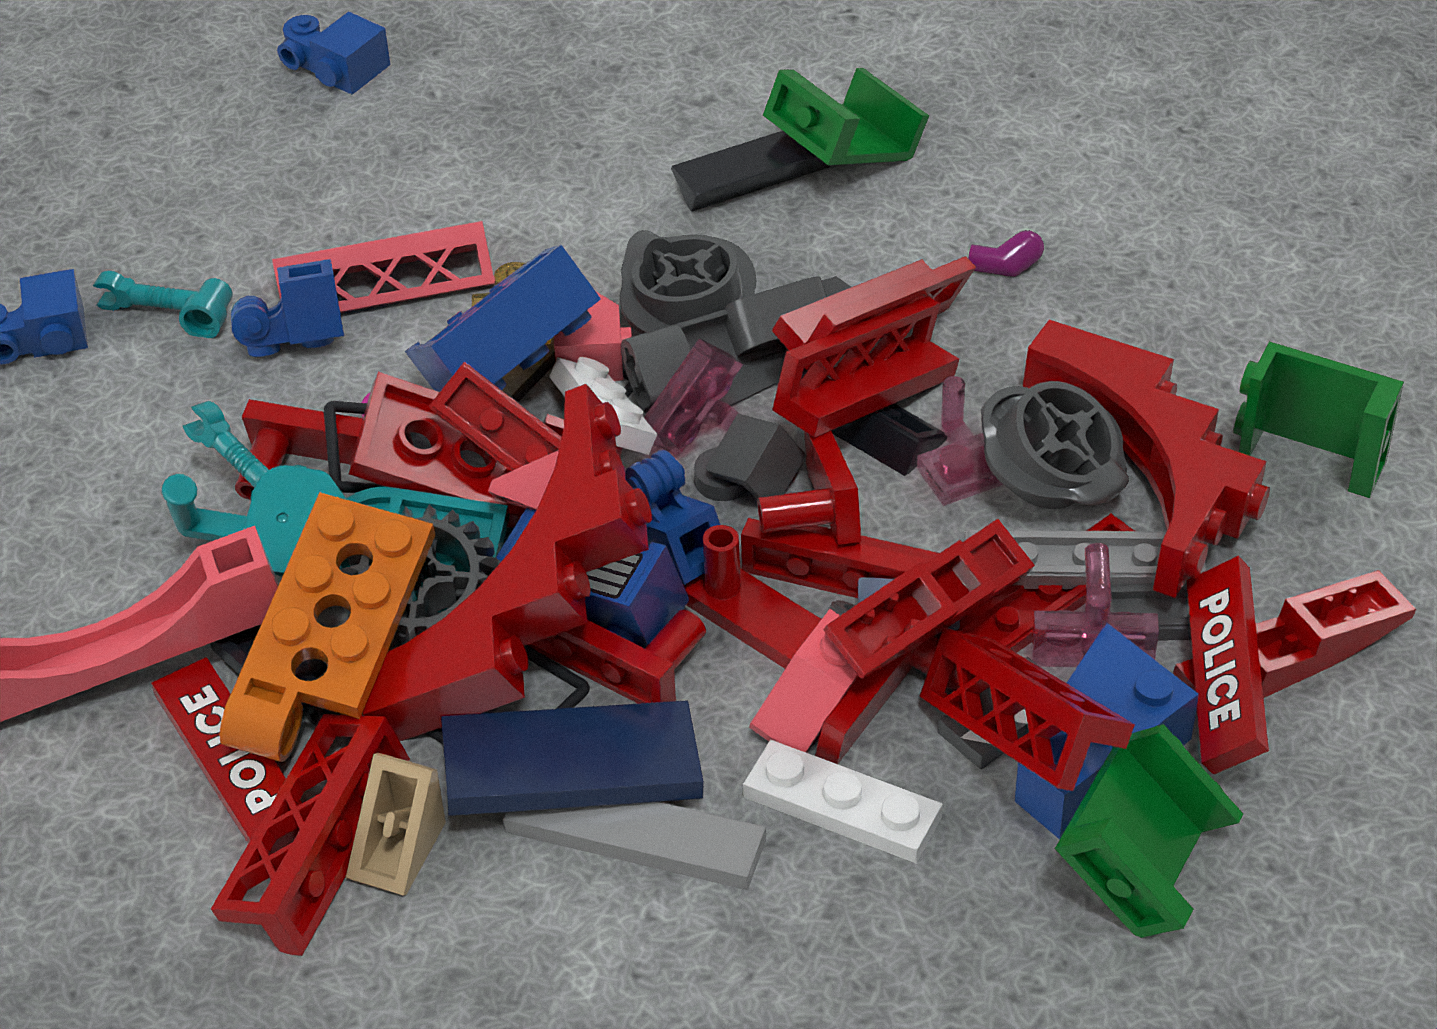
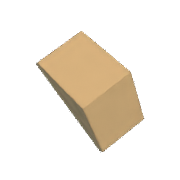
(396, 824)

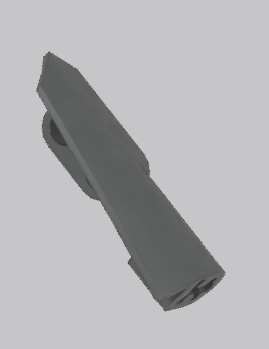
(739, 329)

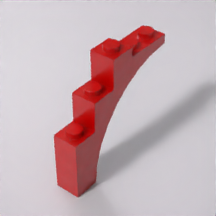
(1169, 437)
(537, 591)

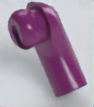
(1010, 257)

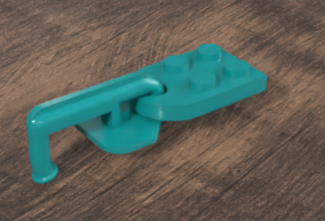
(285, 501)

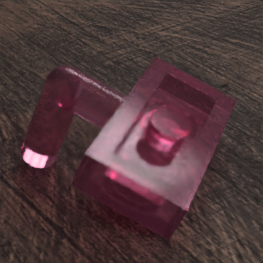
(693, 397)
(960, 467)
(1065, 635)

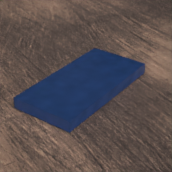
(570, 758)

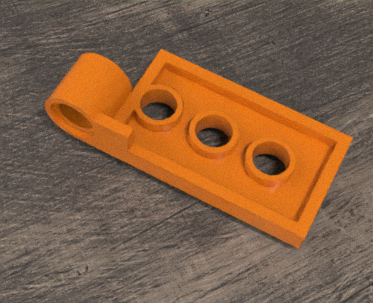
(267, 697)

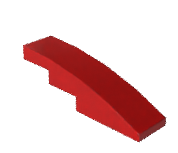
(928, 599)
(1322, 629)

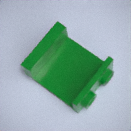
(867, 128)
(1322, 407)
(1142, 827)

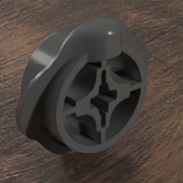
(681, 278)
(1053, 445)

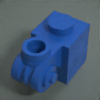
(341, 55)
(304, 314)
(47, 320)
(676, 518)

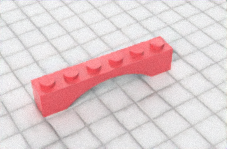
(211, 597)

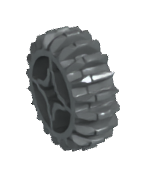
(445, 585)

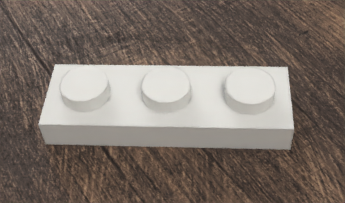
(635, 430)
(843, 801)

